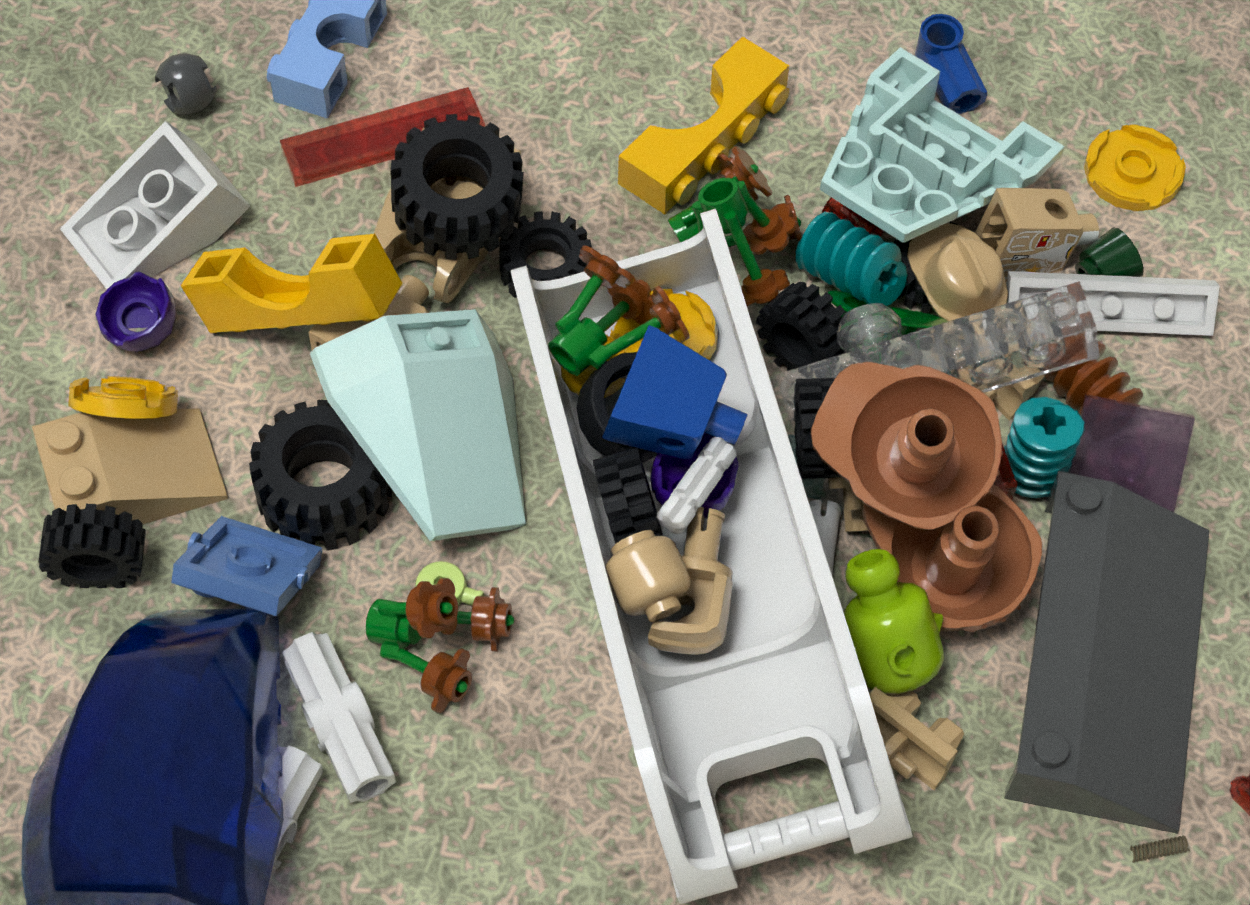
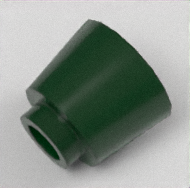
(1111, 256)

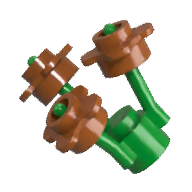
(434, 610)

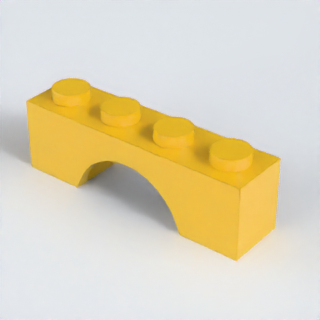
(668, 163)
(242, 293)

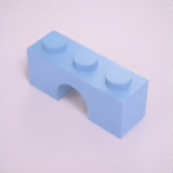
(307, 71)

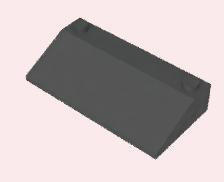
(1112, 657)

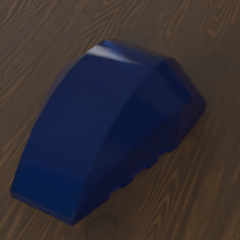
(164, 770)

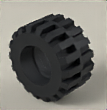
(464, 151)
(321, 511)

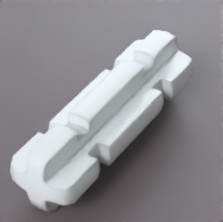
(696, 485)

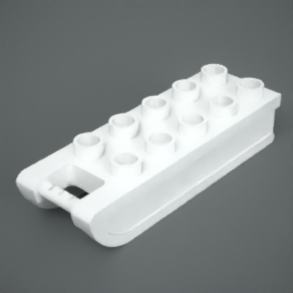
(788, 666)

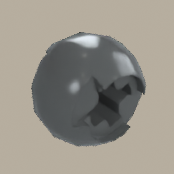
(185, 84)

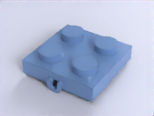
(246, 565)

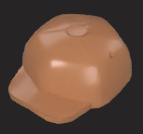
(909, 441)
(970, 567)

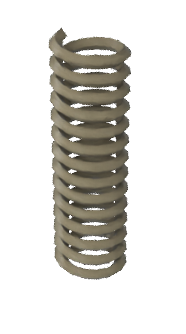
(1165, 842)

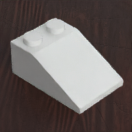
(154, 209)

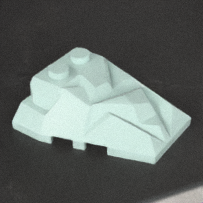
(920, 163)

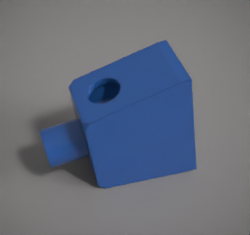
(671, 400)

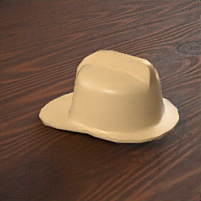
(957, 271)

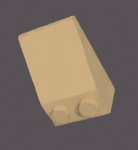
(130, 464)

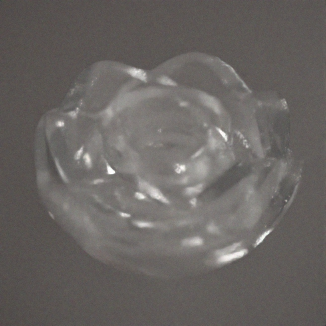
(868, 326)

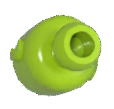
(891, 625)

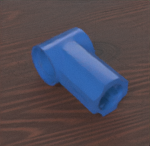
(943, 49)

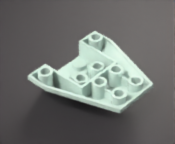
(432, 416)

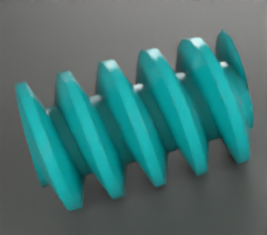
(852, 259)
(1042, 443)

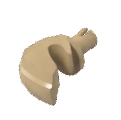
(708, 593)

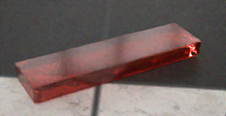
(368, 138)

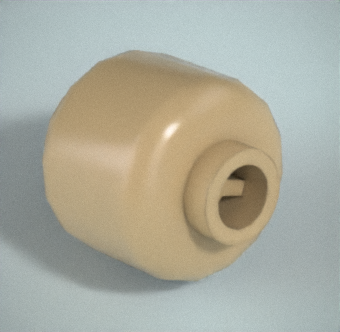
(648, 575)

